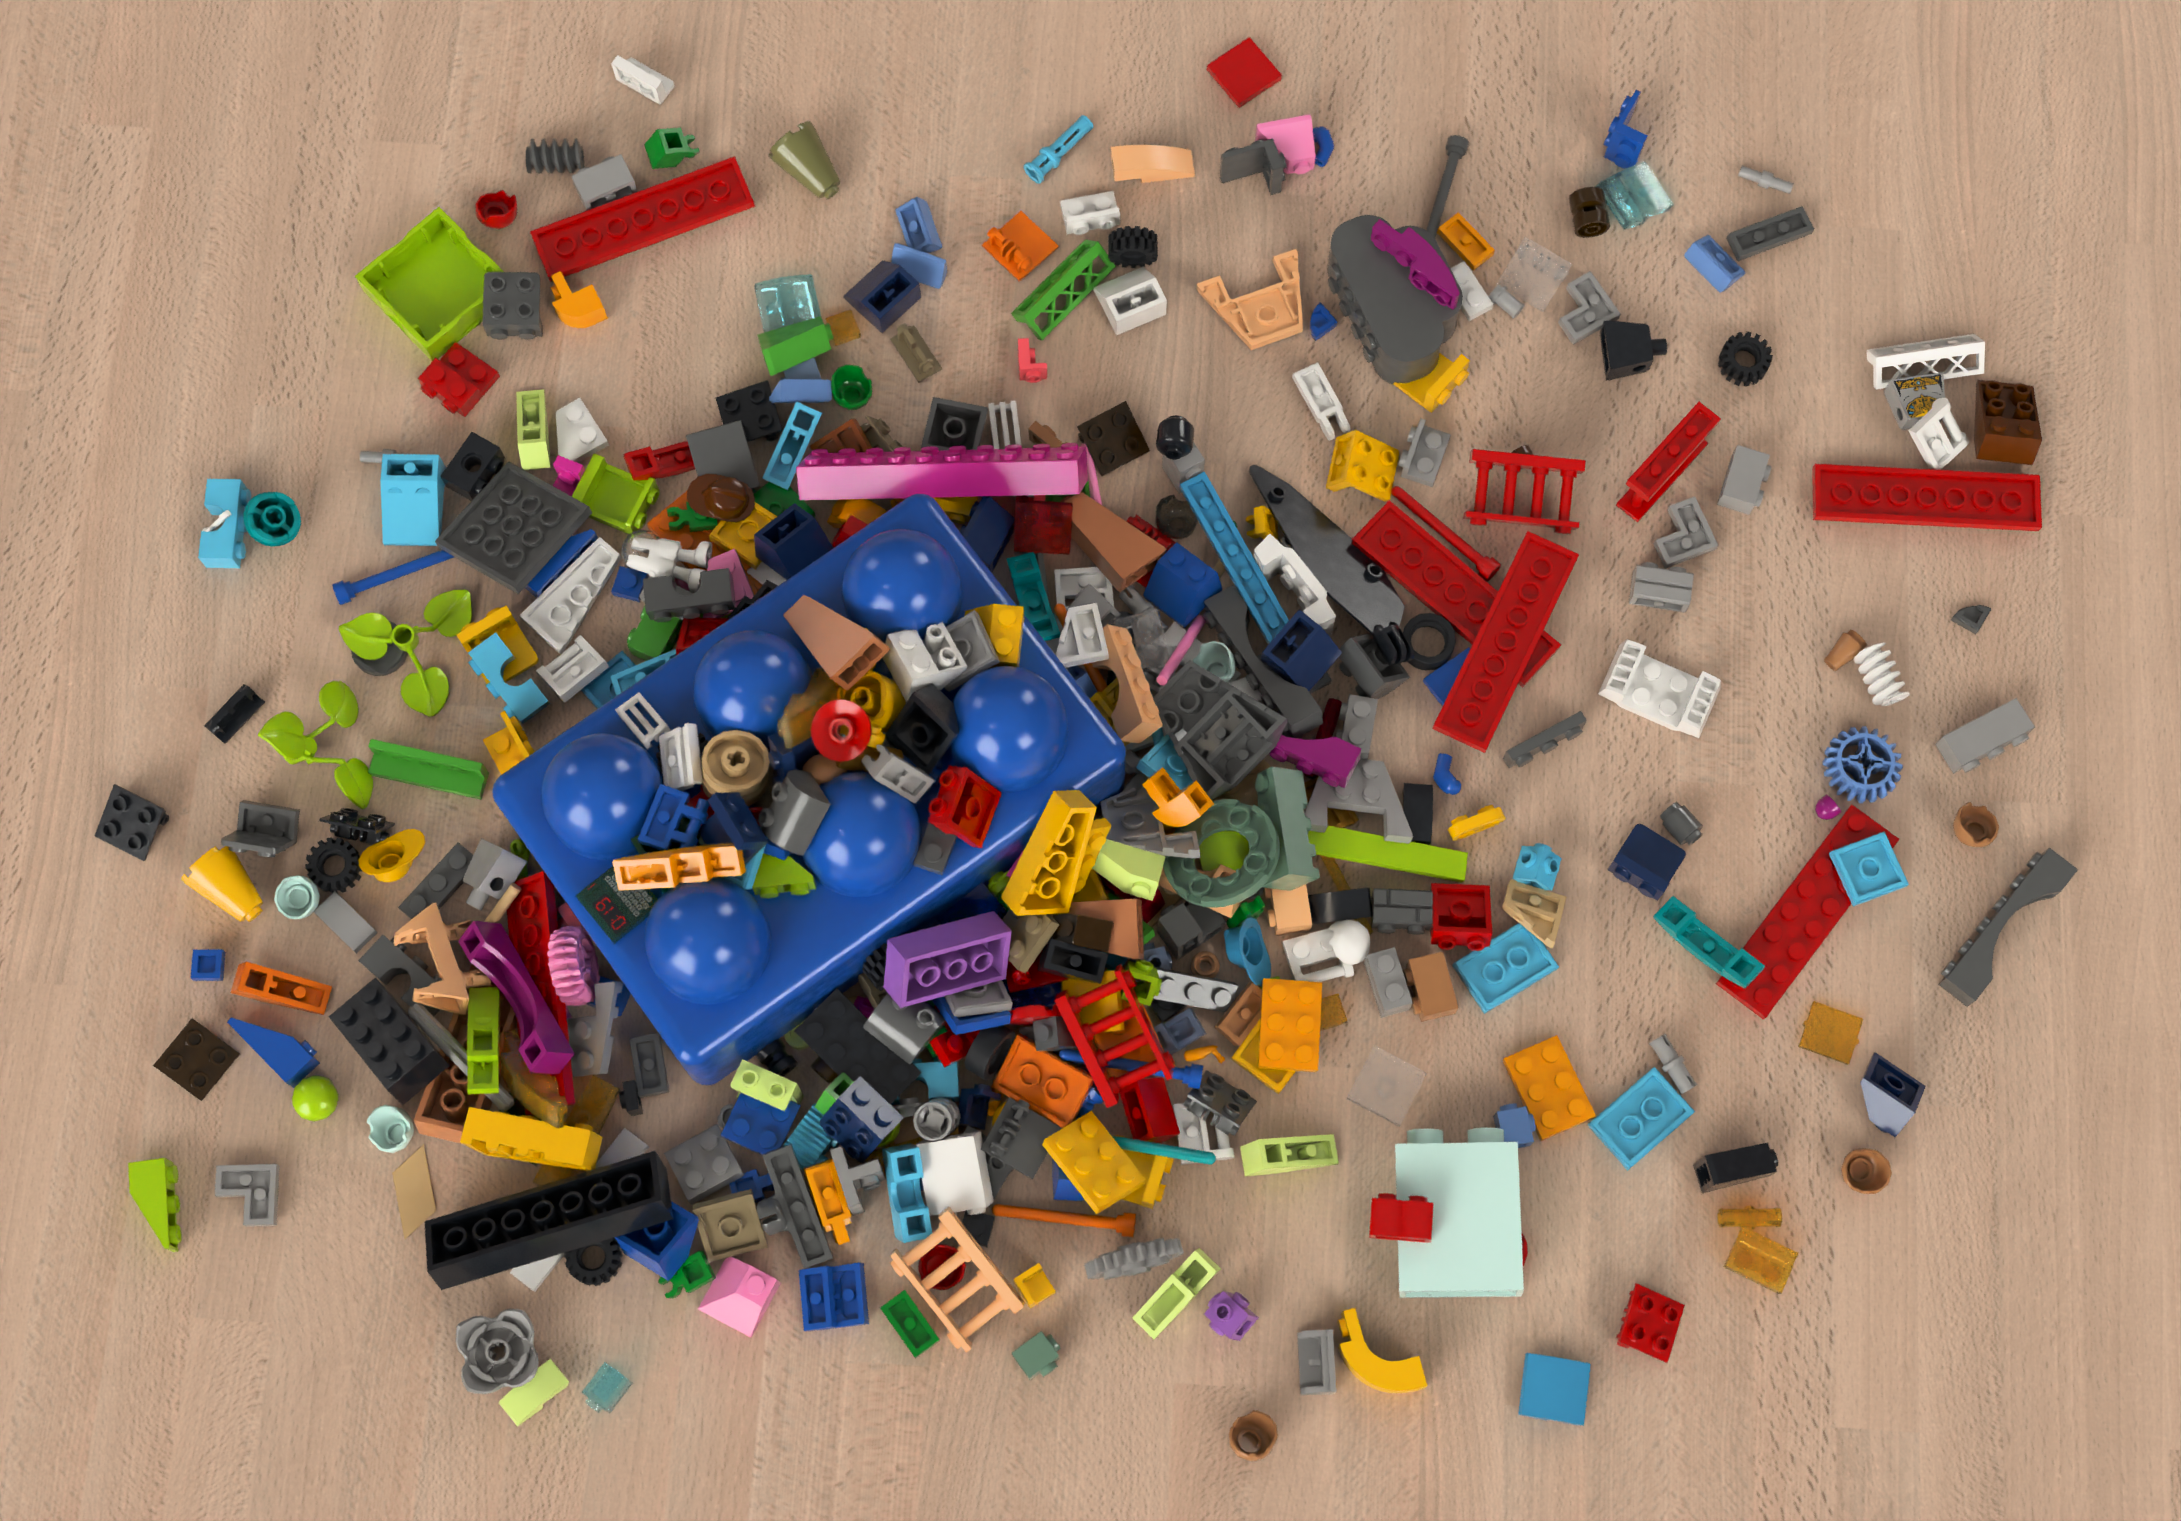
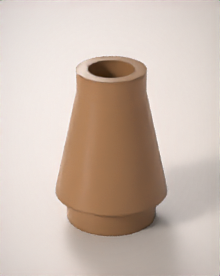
(1845, 650)

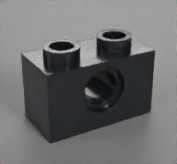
(473, 452)

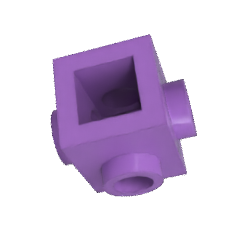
(1230, 1315)

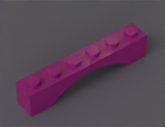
(1327, 758)
(542, 1039)

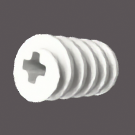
(1879, 675)

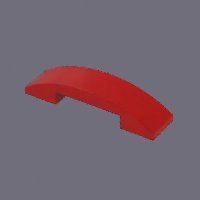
(659, 462)

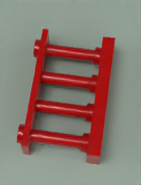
(1668, 461)
(1540, 468)
(1097, 1059)

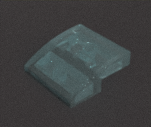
(1635, 195)
(786, 301)

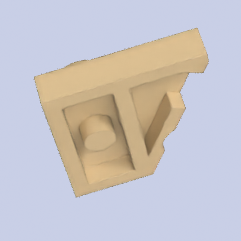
(1535, 910)

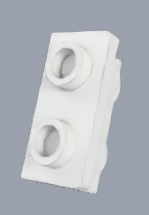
(642, 79)
(1090, 213)

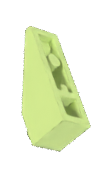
(532, 430)
(1130, 868)
(1288, 1154)

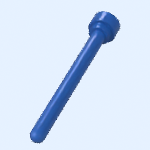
(347, 590)
(1190, 1074)

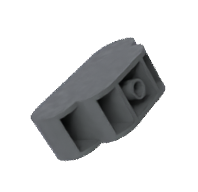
(1387, 312)

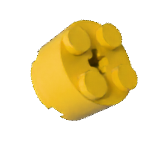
(877, 696)

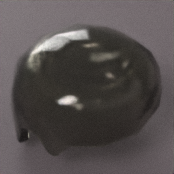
(1175, 518)

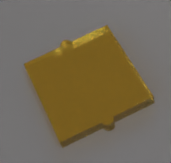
(1830, 1032)

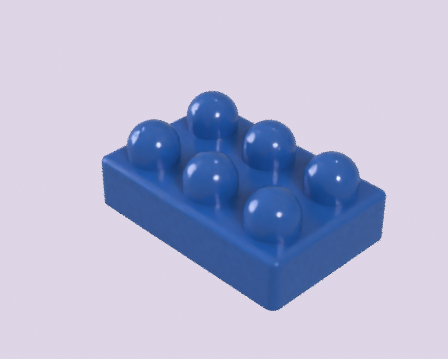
(740, 969)

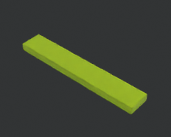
(1374, 851)

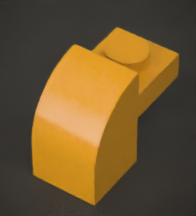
(577, 308)
(860, 508)
(1176, 806)

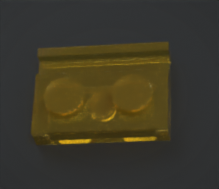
(1761, 1260)

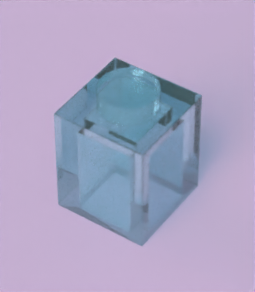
(606, 1389)

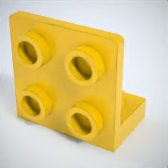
(1363, 465)
(509, 744)

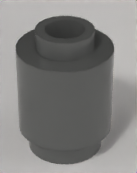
(1681, 824)

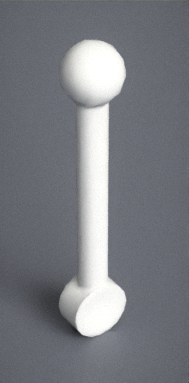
(222, 517)

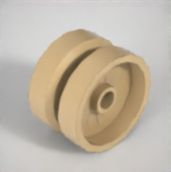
(735, 764)

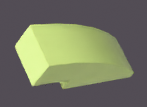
(1176, 1293)

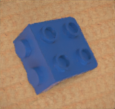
(1623, 142)

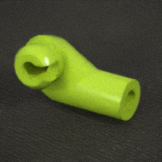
(519, 849)

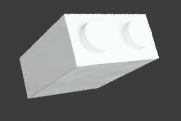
(956, 1174)

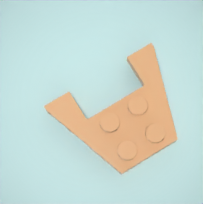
(1263, 314)

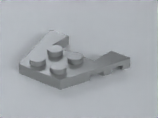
(1368, 792)
(1136, 826)
(591, 1034)

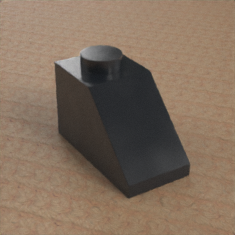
(1072, 961)

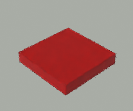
(1244, 72)

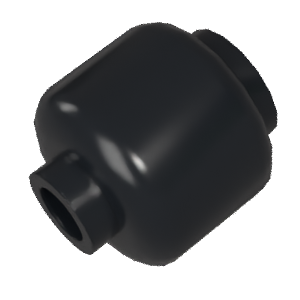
(1175, 436)

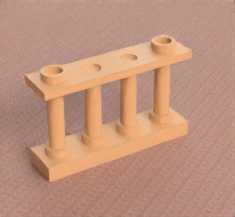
(986, 1275)

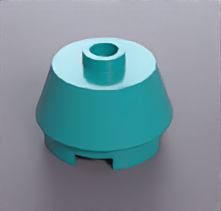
(272, 518)

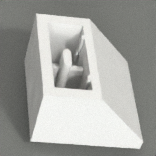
(1131, 300)
(924, 662)

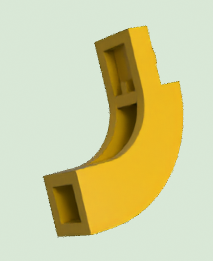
(1373, 1371)

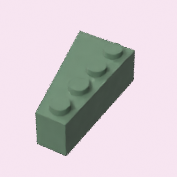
(1284, 799)

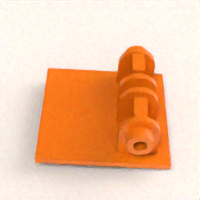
(1019, 245)

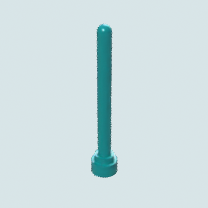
(1165, 1150)

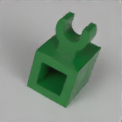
(669, 147)

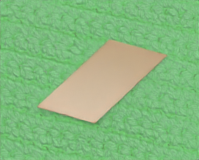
(414, 1191)

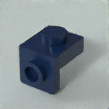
(975, 1104)

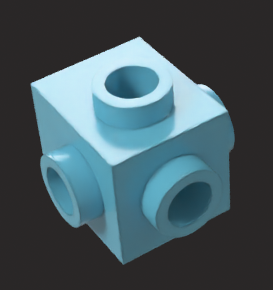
(1537, 866)

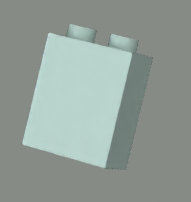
(1474, 1215)

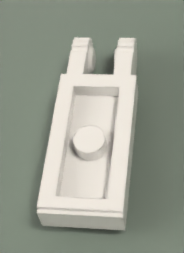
(1321, 399)

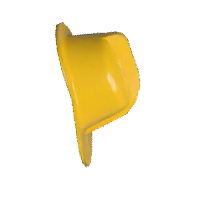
(393, 856)

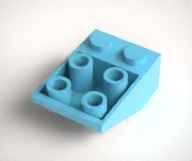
(411, 499)

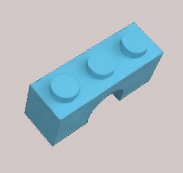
(225, 546)
(491, 659)
(939, 1080)
(903, 1177)

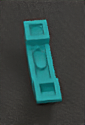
(1032, 595)
(1707, 945)

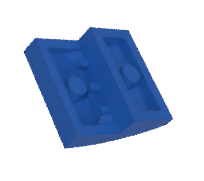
(833, 1297)

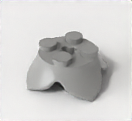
(477, 1340)

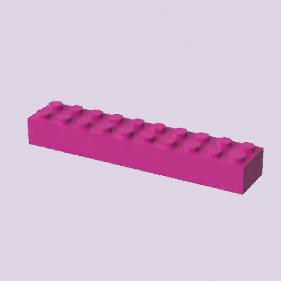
(943, 472)

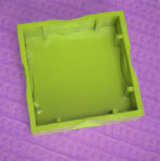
(430, 283)

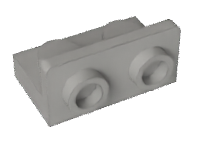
(1425, 454)

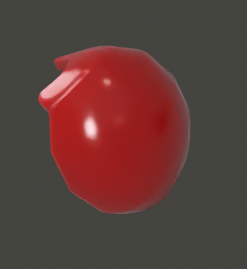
(496, 209)
(934, 1259)

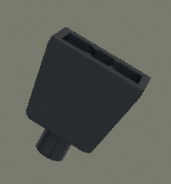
(1628, 348)

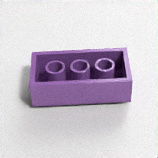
(946, 959)

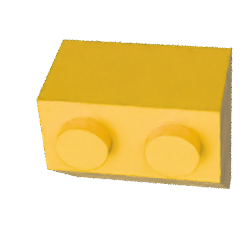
(1005, 629)

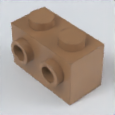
(1430, 987)

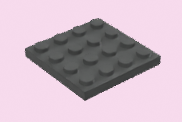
(513, 527)

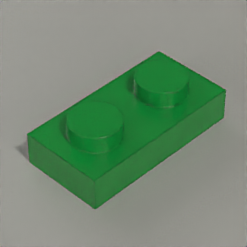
(910, 1324)

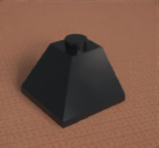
(925, 728)

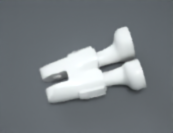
(664, 556)

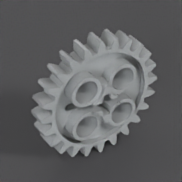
(1134, 1258)

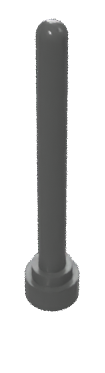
(1456, 148)

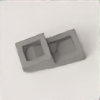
(345, 922)

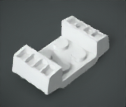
(1295, 575)
(1659, 690)

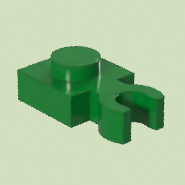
(690, 517)
(1246, 910)
(691, 1275)

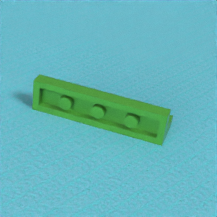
(1055, 284)
(428, 769)

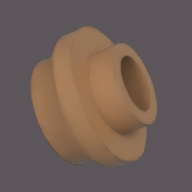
(1208, 957)

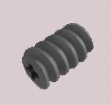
(553, 156)

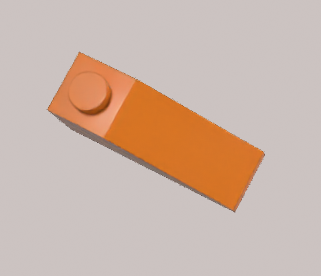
(280, 988)

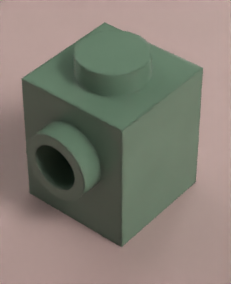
(1037, 1355)

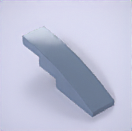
(1179, 1031)

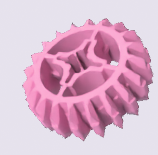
(573, 965)

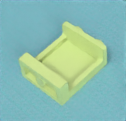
(765, 1086)

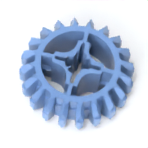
(1884, 763)

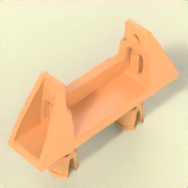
(451, 991)

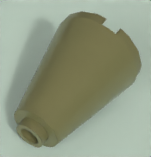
(806, 160)

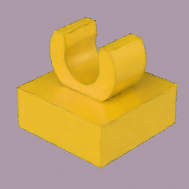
(1264, 523)

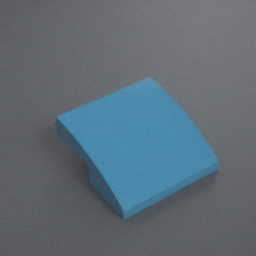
(1554, 1389)

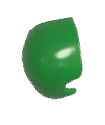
(851, 387)

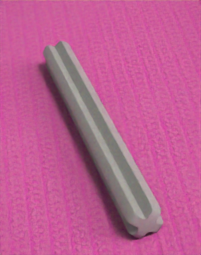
(453, 1049)

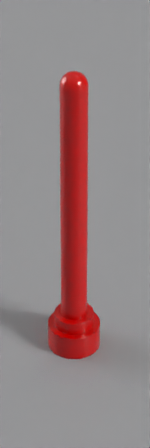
(1486, 566)

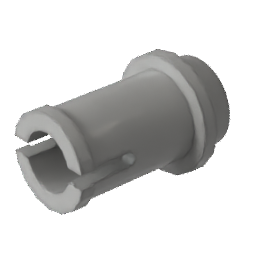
(1506, 301)

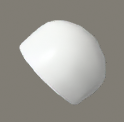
(1350, 941)

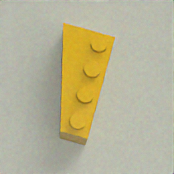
(1052, 858)
(531, 1140)

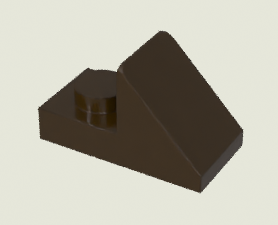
(1083, 931)

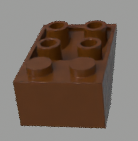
(2006, 423)

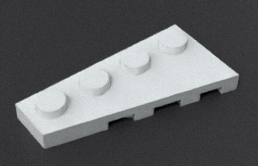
(569, 598)

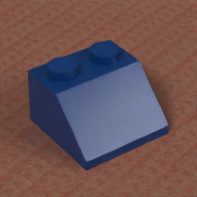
(1181, 585)
(663, 1245)

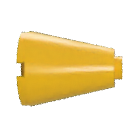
(225, 882)

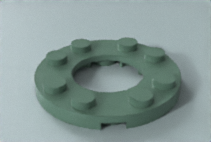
(1246, 881)

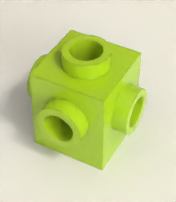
(1150, 981)

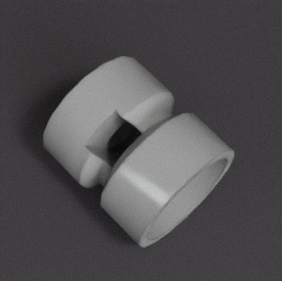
(936, 1119)

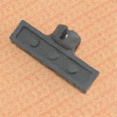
(793, 1207)

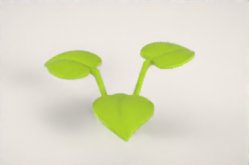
(370, 633)
(286, 736)

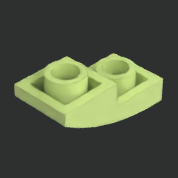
(529, 1399)

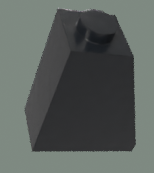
(1735, 1167)

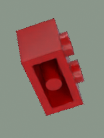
(1151, 1113)

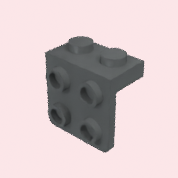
(1254, 159)
(512, 305)
(263, 829)

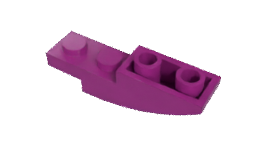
(1426, 266)

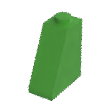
(794, 344)

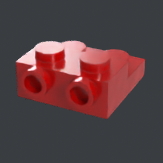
(458, 379)
(964, 805)
(1461, 916)

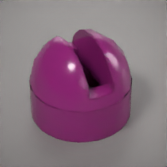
(1827, 808)

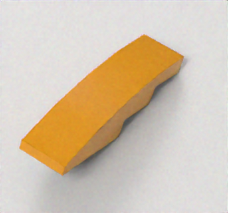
(678, 866)

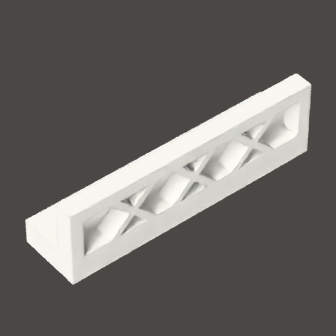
(1925, 351)

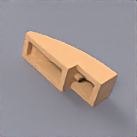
(1151, 163)

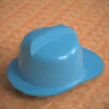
(1248, 950)

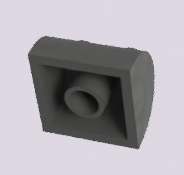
(954, 424)
(1369, 668)
(795, 812)
(906, 1028)

